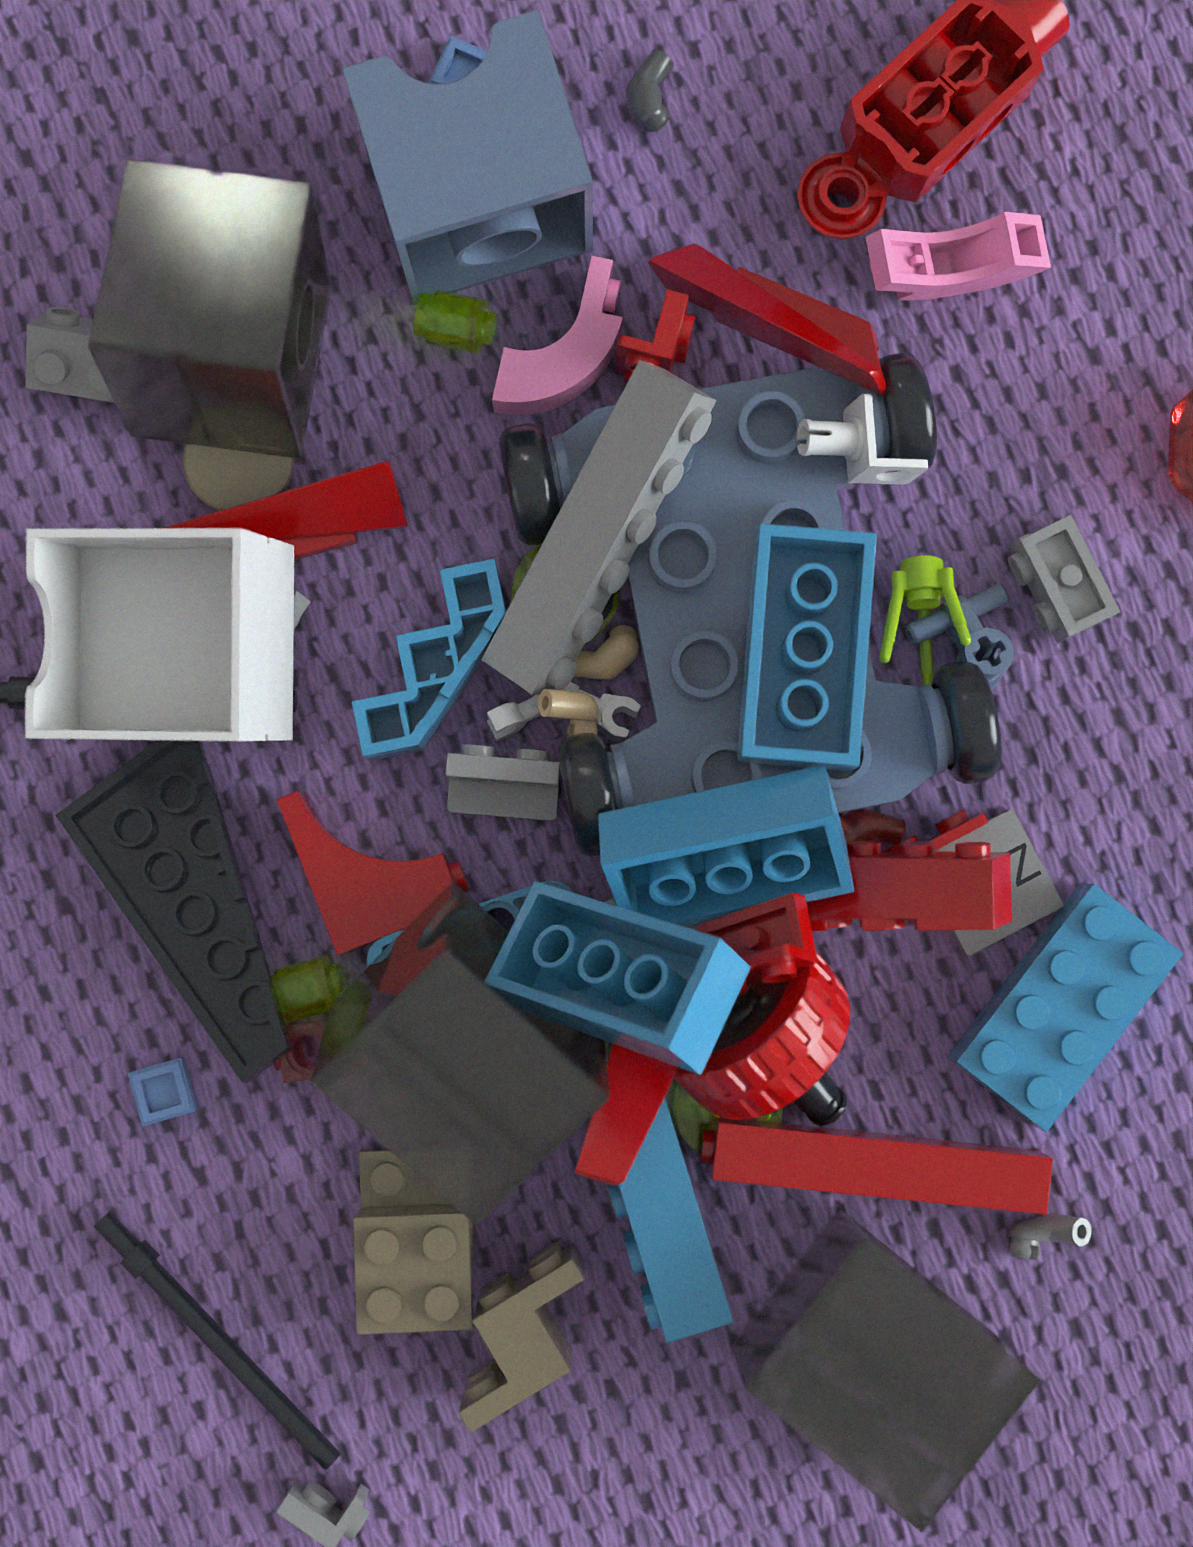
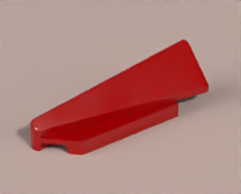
(775, 314)
(319, 514)
(623, 1121)

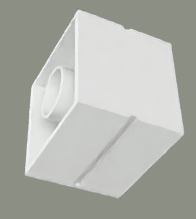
(162, 635)

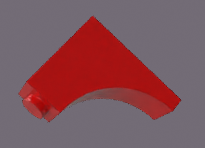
(358, 893)

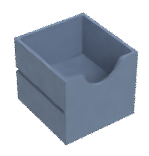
(478, 168)

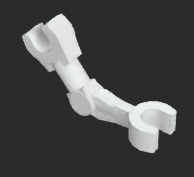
(512, 717)

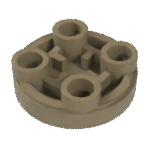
(234, 477)

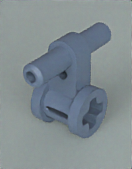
(984, 641)

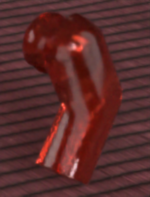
(869, 825)

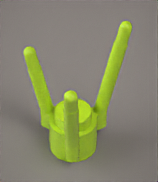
(922, 583)

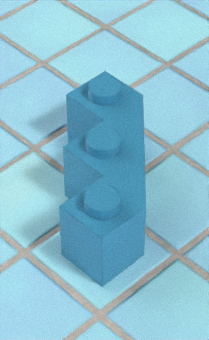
(434, 665)

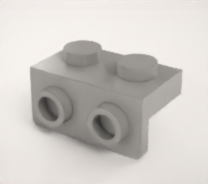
(60, 355)
(1061, 579)
(501, 785)

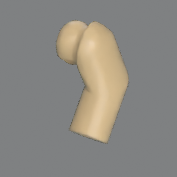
(611, 656)
(571, 705)

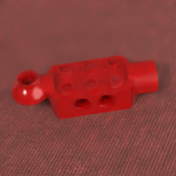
(930, 109)

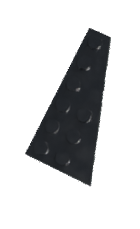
(172, 870)

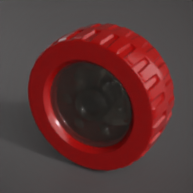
(777, 1050)

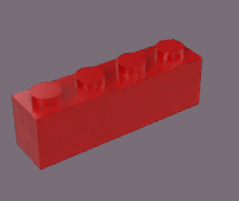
(923, 885)

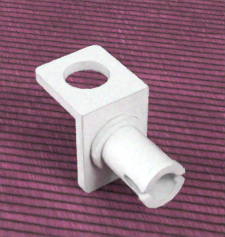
(857, 442)

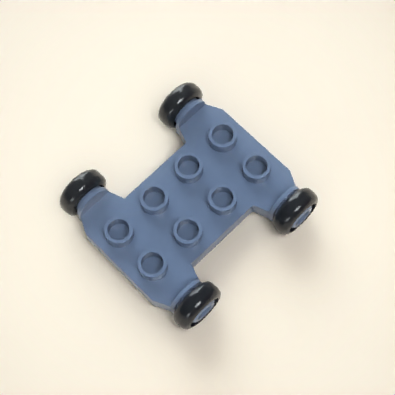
(694, 598)

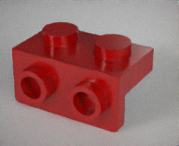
(669, 342)
(769, 937)

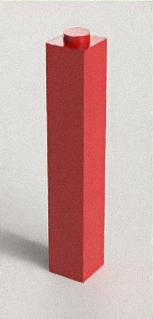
(876, 1165)

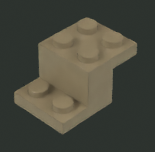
(409, 1252)
(521, 1335)

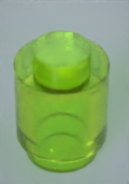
(454, 321)
(308, 987)

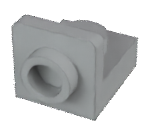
(314, 1512)

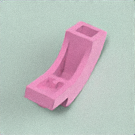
(958, 259)
(564, 370)

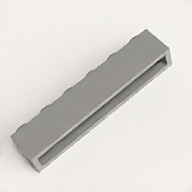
(599, 529)

